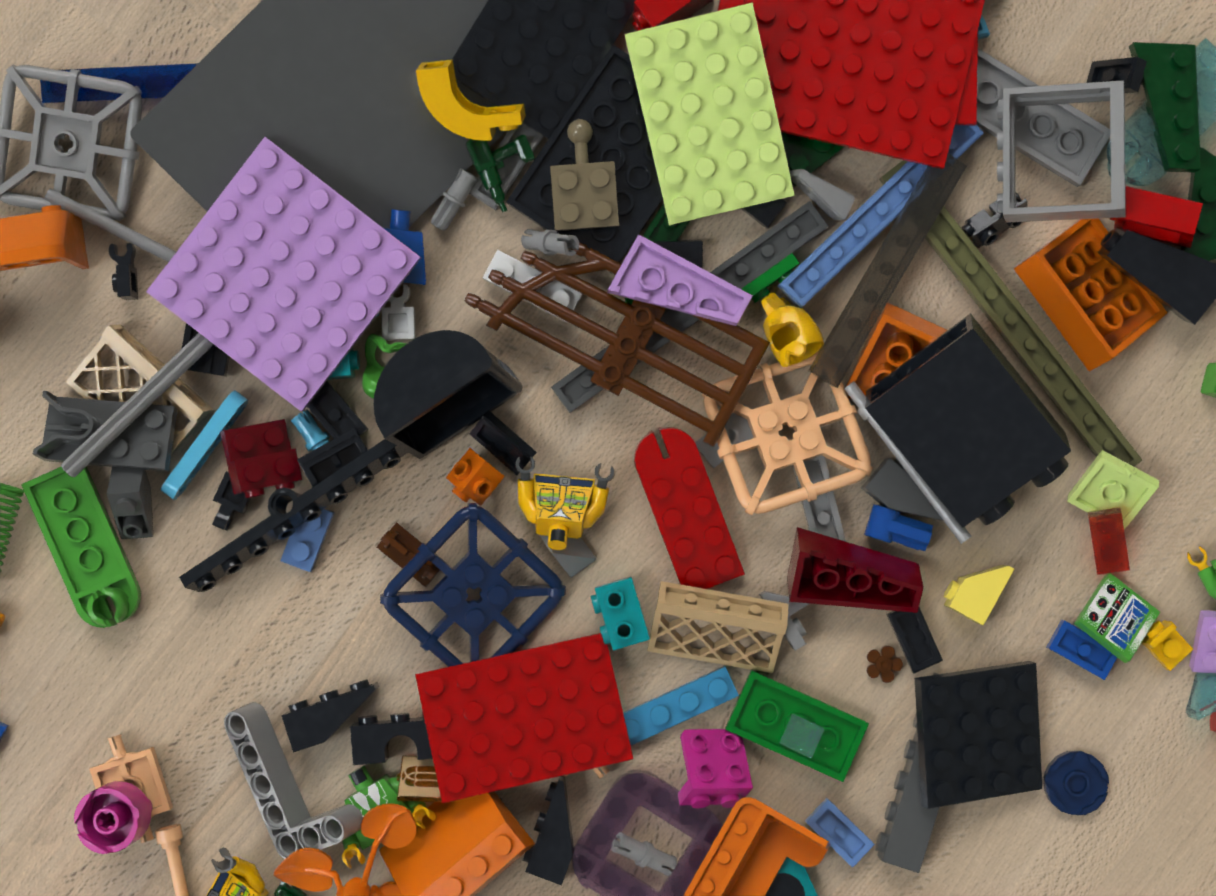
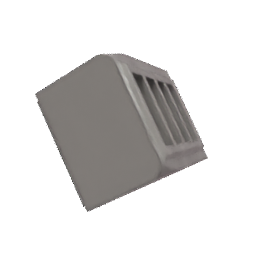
(829, 198)

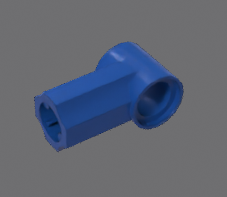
(891, 526)

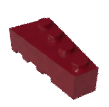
(850, 575)

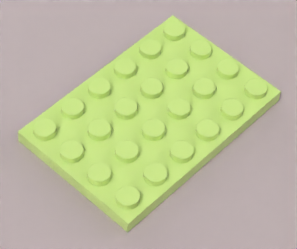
(710, 113)

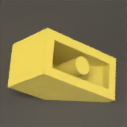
(977, 592)

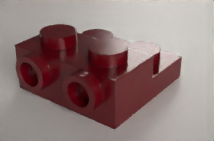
(260, 458)

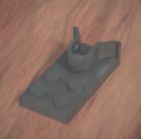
(141, 445)

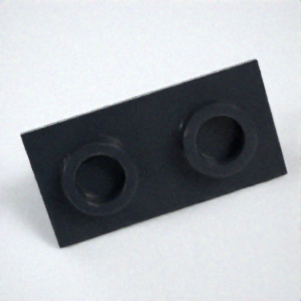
(987, 229)

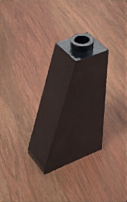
(1167, 273)

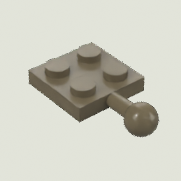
(584, 191)

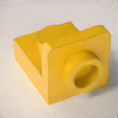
(1166, 644)

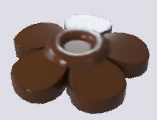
(883, 664)

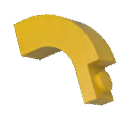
(455, 111)

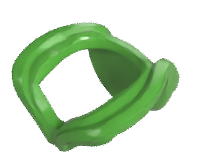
(373, 368)

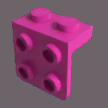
(714, 768)

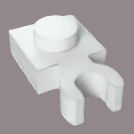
(398, 320)

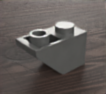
(131, 502)

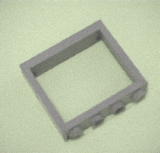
(1061, 94)

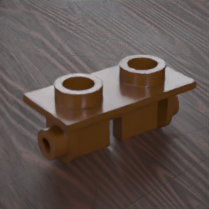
(401, 548)

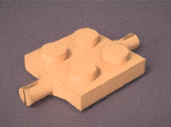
(138, 769)

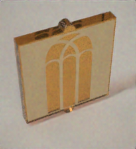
(417, 780)

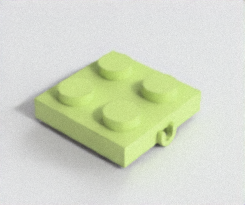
(1111, 485)

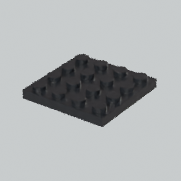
(978, 734)

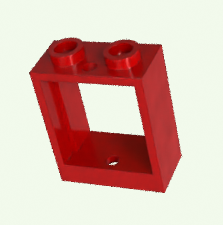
(1160, 216)

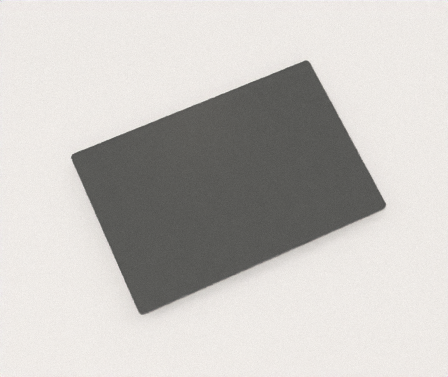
(330, 91)

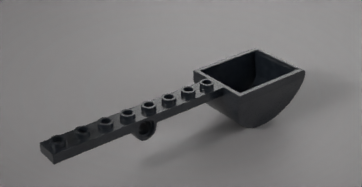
(420, 402)

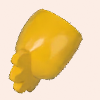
(790, 331)

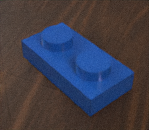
(1081, 649)

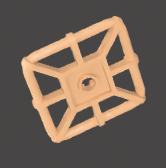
(779, 451)

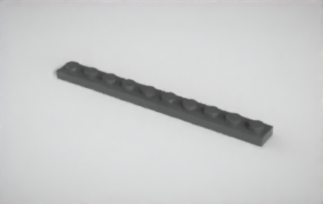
(738, 270)

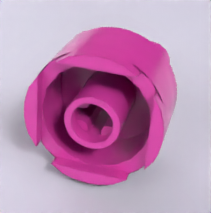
(117, 801)

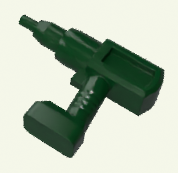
(489, 162)

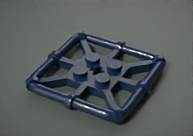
(472, 572)

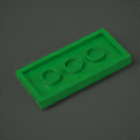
(766, 709)

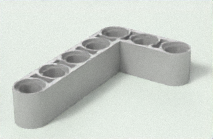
(277, 790)

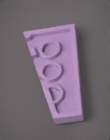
(671, 282)

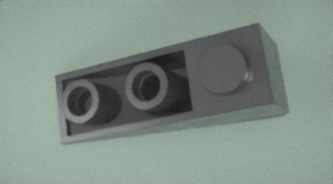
(897, 491)

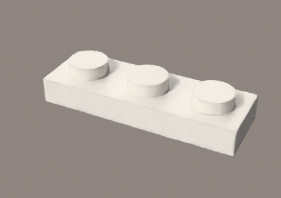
(522, 273)

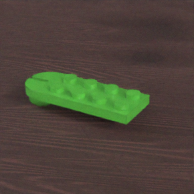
(84, 546)

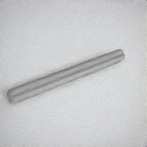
(136, 405)

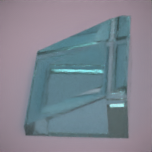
(802, 735)

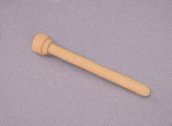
(169, 838)

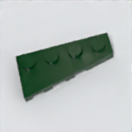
(1172, 102)

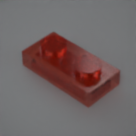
(1108, 541)

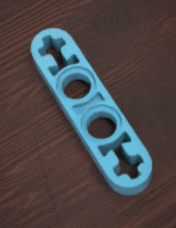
(204, 445)

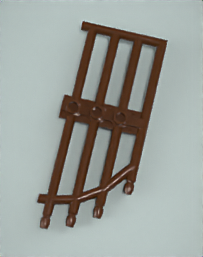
(628, 342)

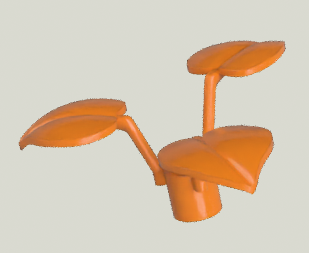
(312, 867)

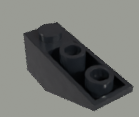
(317, 722)
(554, 844)

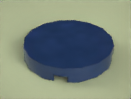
(1076, 783)

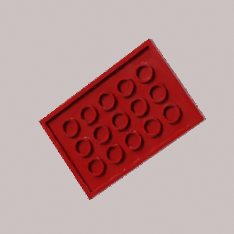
(523, 717)

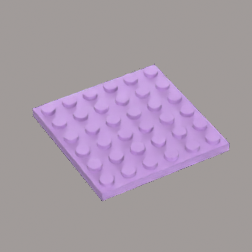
(283, 274)

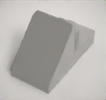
(794, 629)

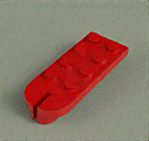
(686, 510)

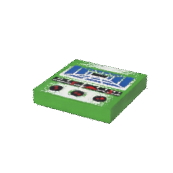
(1117, 617)

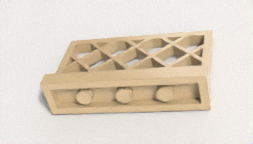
(146, 365)
(720, 610)

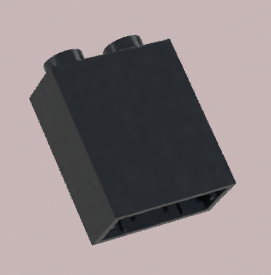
(969, 424)

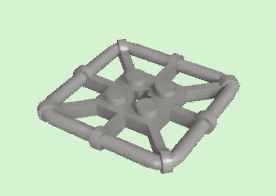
(83, 130)

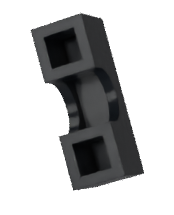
(372, 737)

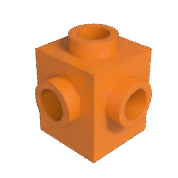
(474, 478)

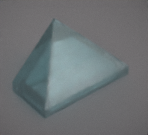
(1202, 696)

